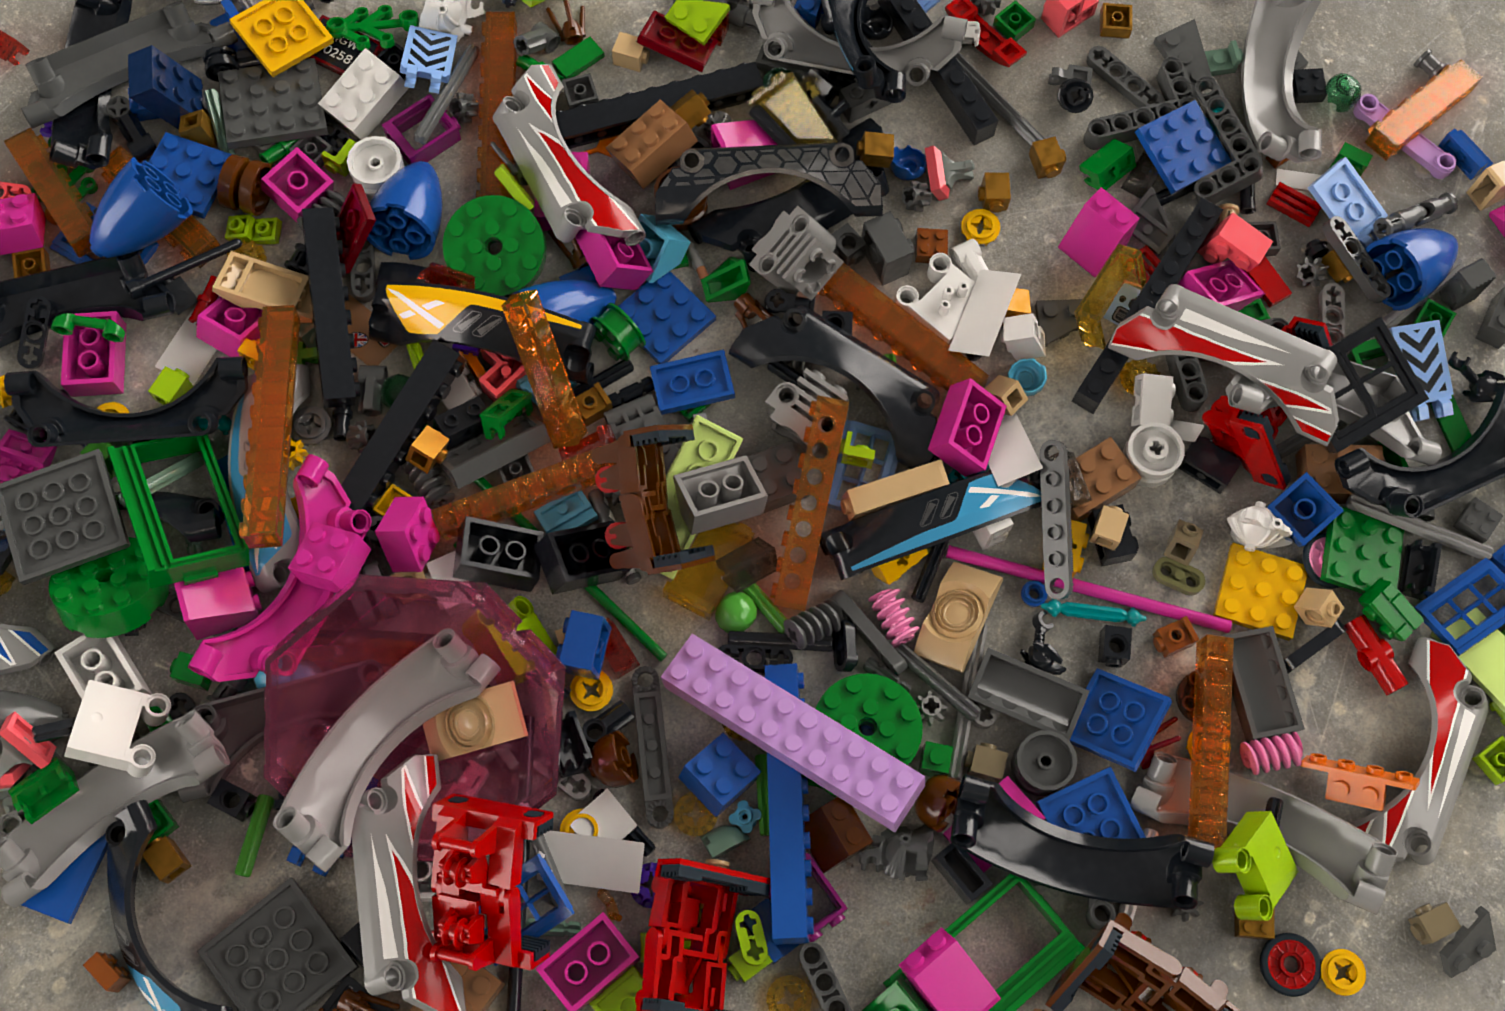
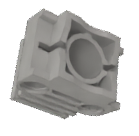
(797, 254)
(793, 417)

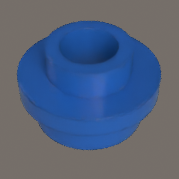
(1037, 587)

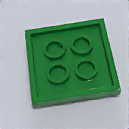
(1361, 551)

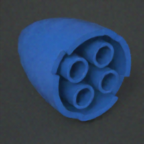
(136, 211)
(407, 212)
(1426, 260)
(574, 298)

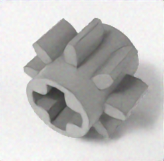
(935, 704)

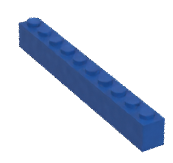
(787, 833)

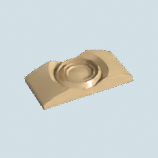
(261, 284)
(957, 616)
(477, 723)

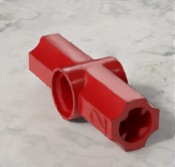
(1375, 655)

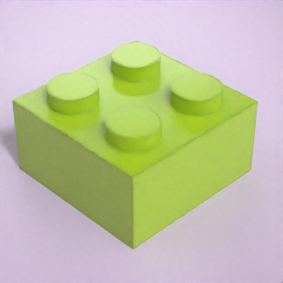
(1492, 760)

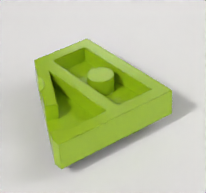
(697, 17)

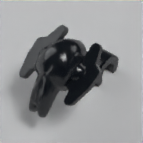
(1482, 385)
(1040, 654)

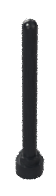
(138, 286)

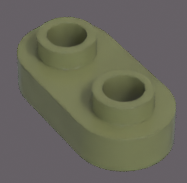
(1178, 575)

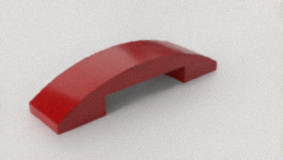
(990, 42)

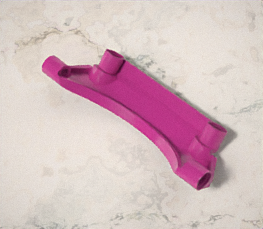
(245, 650)

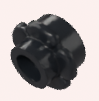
(1316, 248)

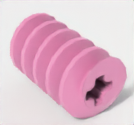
(893, 616)
(1272, 752)

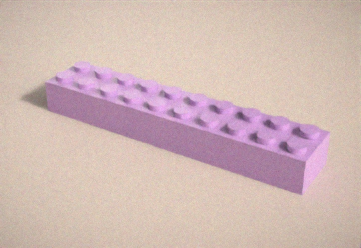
(794, 732)

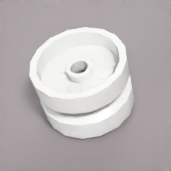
(373, 162)
(1154, 453)

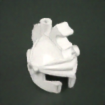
(449, 16)
(1258, 528)

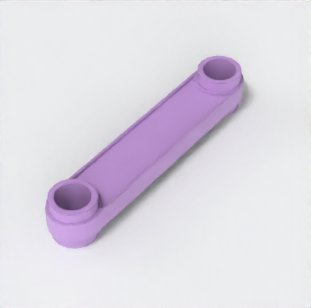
(1420, 148)

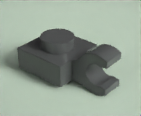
(1060, 75)

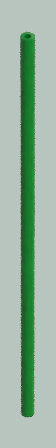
(595, 592)

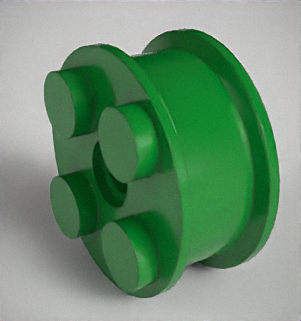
(618, 332)

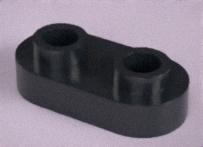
(845, 647)

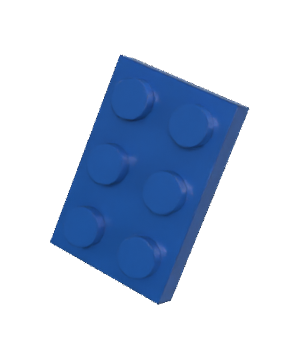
(692, 382)

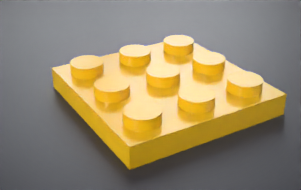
(281, 33)
(1260, 591)

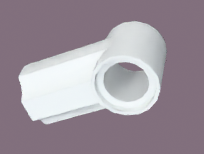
(968, 258)

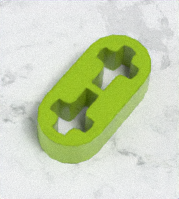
(758, 935)

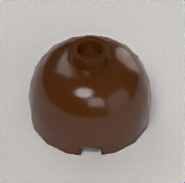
(612, 761)
(937, 801)

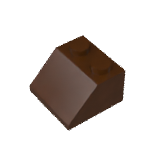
(836, 834)

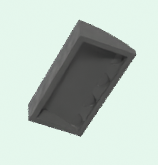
(482, 456)
(1262, 686)
(1028, 693)

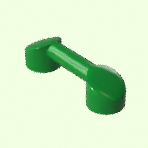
(65, 324)

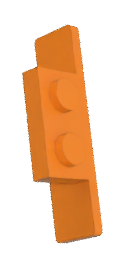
(1356, 783)

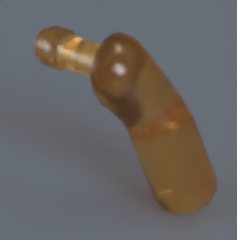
(609, 902)

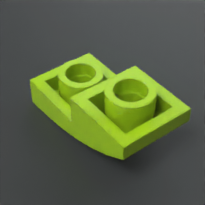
(248, 229)

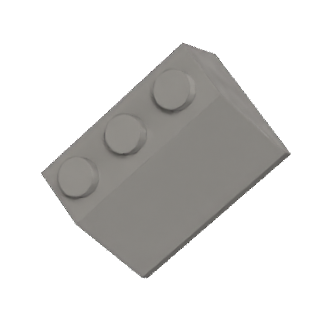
(719, 494)

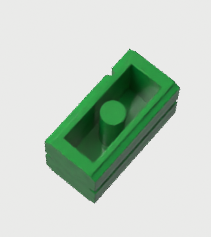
(1390, 610)

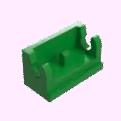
(1108, 164)
(503, 411)
(44, 790)

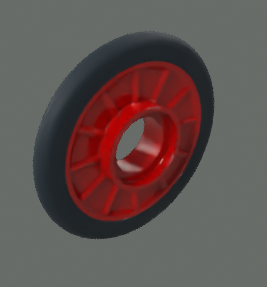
(1273, 969)

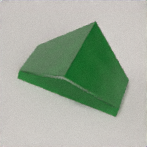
(726, 281)

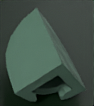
(723, 840)

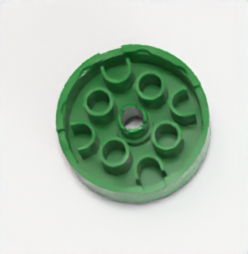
(491, 221)
(106, 594)
(882, 706)

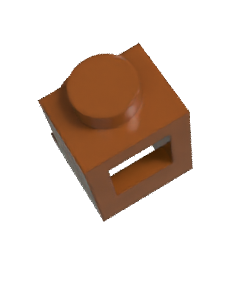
(1184, 632)

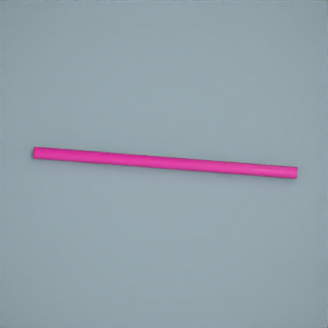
(1090, 589)

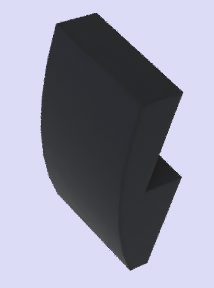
(399, 272)

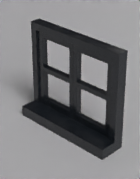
(1389, 411)

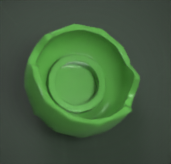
(735, 612)

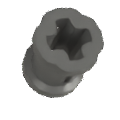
(1430, 64)

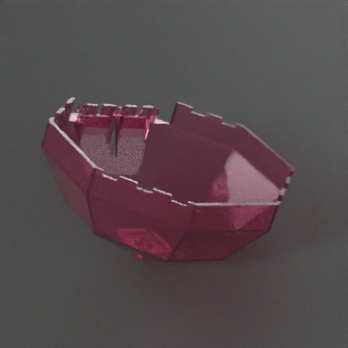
(365, 633)

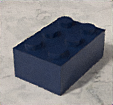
(163, 85)

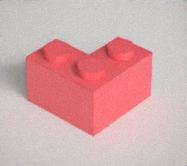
(1067, 14)
(1236, 241)
(501, 376)

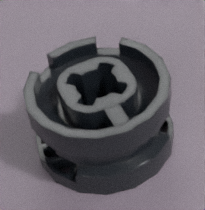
(219, 61)
(1075, 95)

